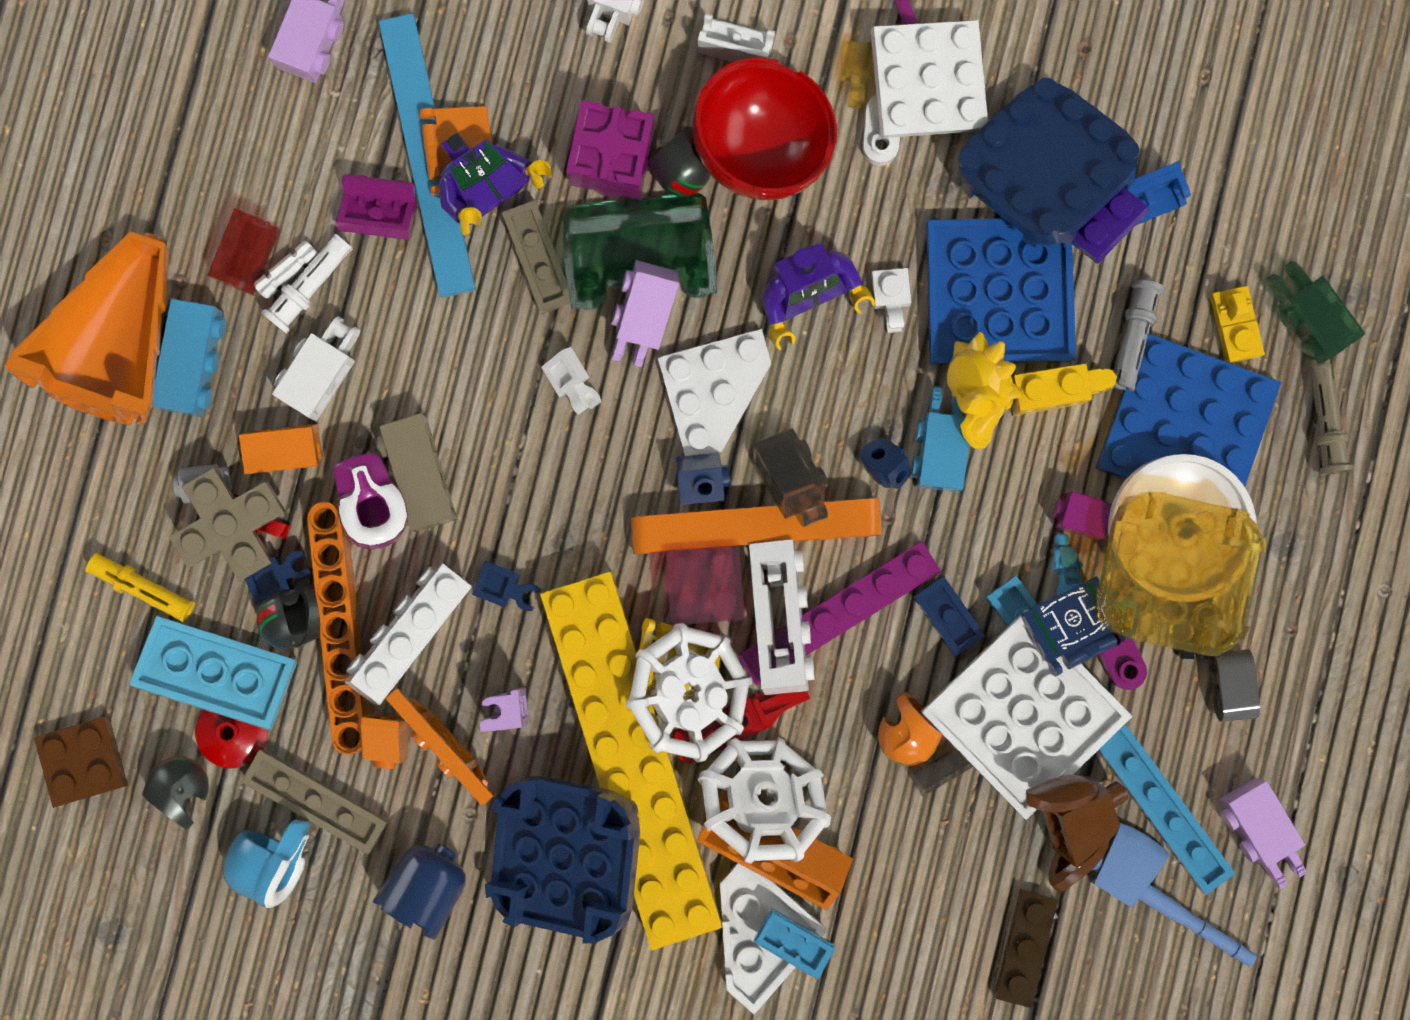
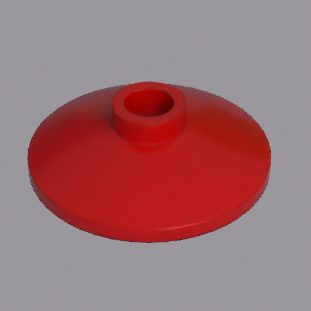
(224, 752)

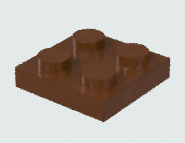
(80, 761)

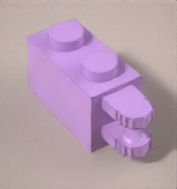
(307, 38)
(645, 309)
(1263, 828)

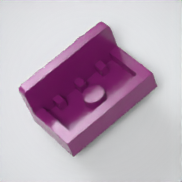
(377, 207)

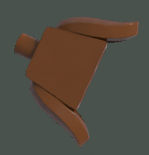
(1079, 823)

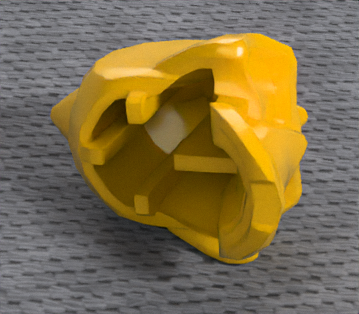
(981, 386)

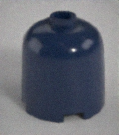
(423, 888)

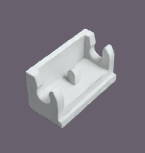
(733, 41)

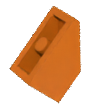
(384, 739)

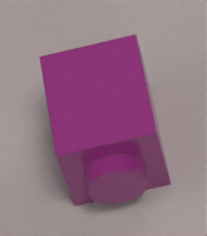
(1082, 515)

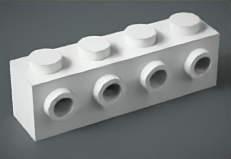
(407, 634)

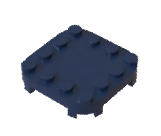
(1048, 163)
(564, 857)

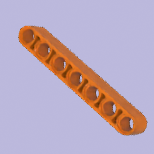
(752, 526)
(329, 611)

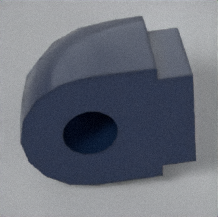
(885, 463)

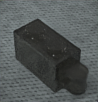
(791, 476)

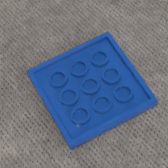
(999, 286)
(1188, 407)

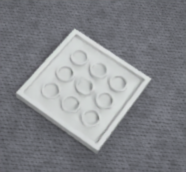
(1021, 719)

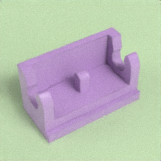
(512, 709)

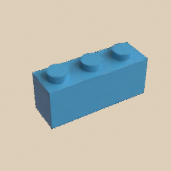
(188, 358)

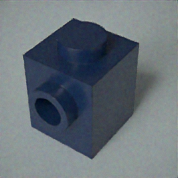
(701, 478)

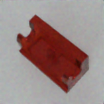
(243, 251)

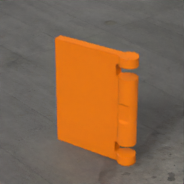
(470, 123)

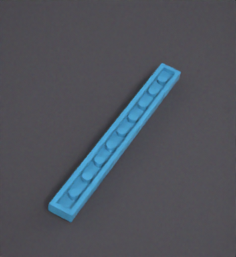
(1140, 776)

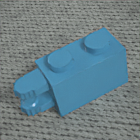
(942, 448)

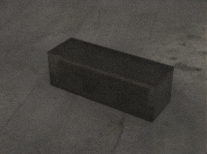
(940, 771)

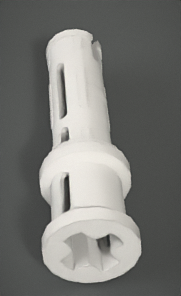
(297, 296)

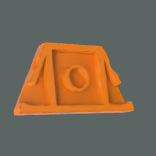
(433, 734)

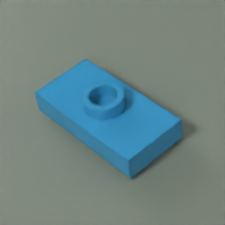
(794, 943)

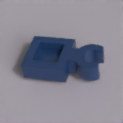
(276, 577)
(500, 585)

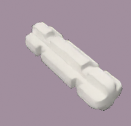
(285, 269)

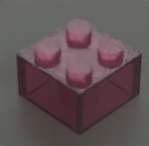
(705, 585)

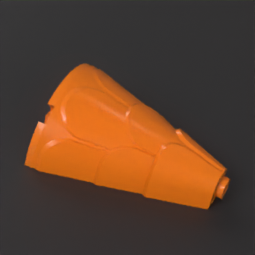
(103, 336)

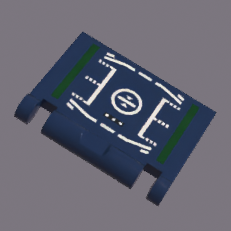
(1070, 627)

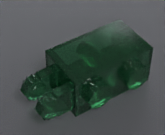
(1314, 314)

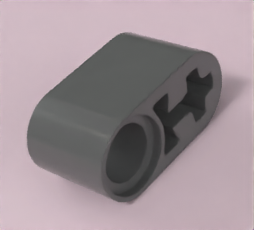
(1234, 686)

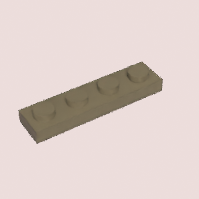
(314, 801)

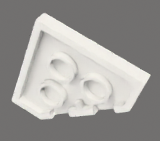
(713, 388)
(745, 902)

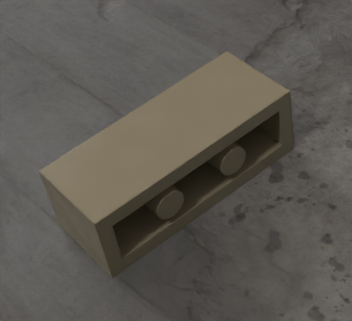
(417, 472)

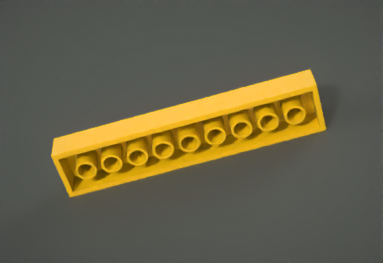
(600, 669)

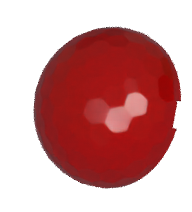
(763, 129)

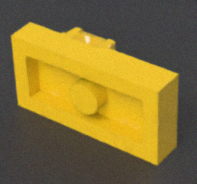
(1237, 325)

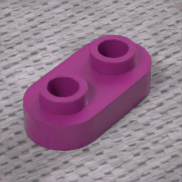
(1118, 658)

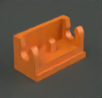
(280, 448)

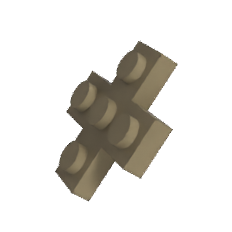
(227, 524)

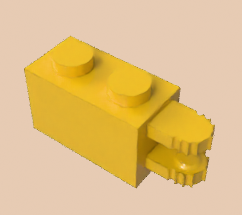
(1060, 388)

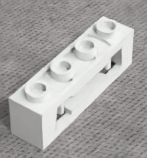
(777, 557)

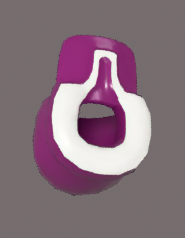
(369, 503)

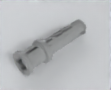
(1140, 319)

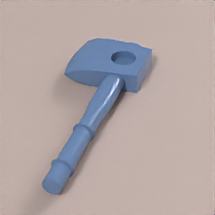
(1129, 870)

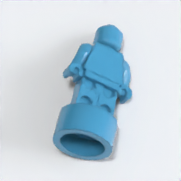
(1066, 563)

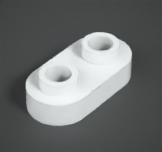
(872, 134)

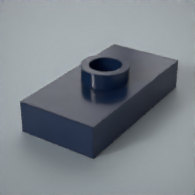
(949, 616)

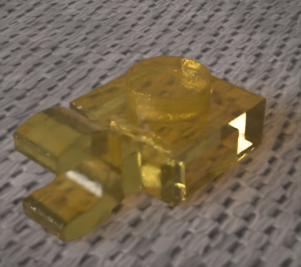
(857, 68)

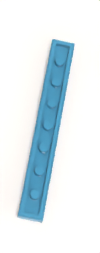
(412, 94)

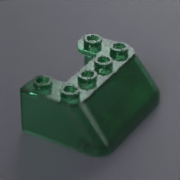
(660, 230)

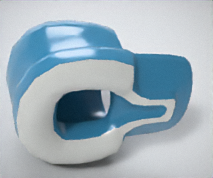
(264, 867)

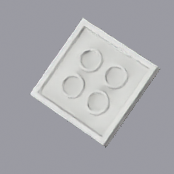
(929, 78)

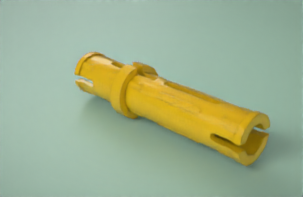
(126, 580)

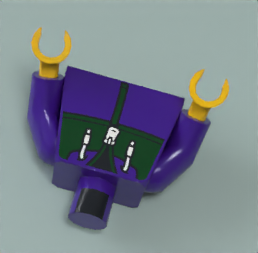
(483, 179)
(808, 281)

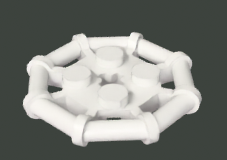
(669, 688)
(754, 815)

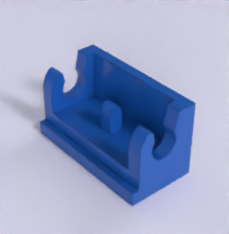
(1161, 190)

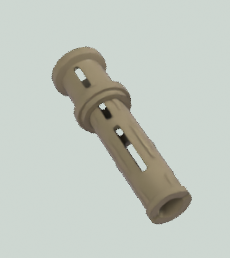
(1331, 437)

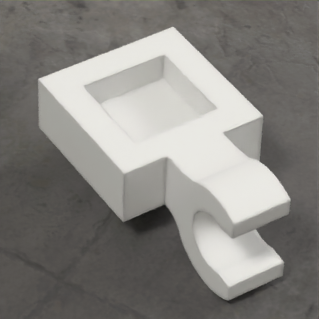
(891, 292)
(567, 378)

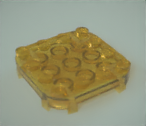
(1179, 573)

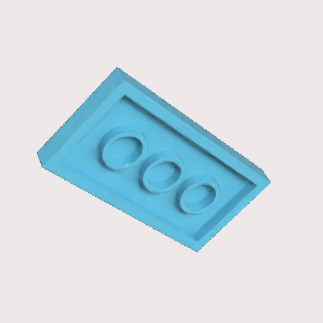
(213, 673)

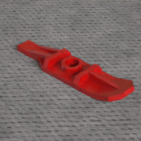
(761, 713)

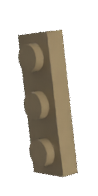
(537, 256)

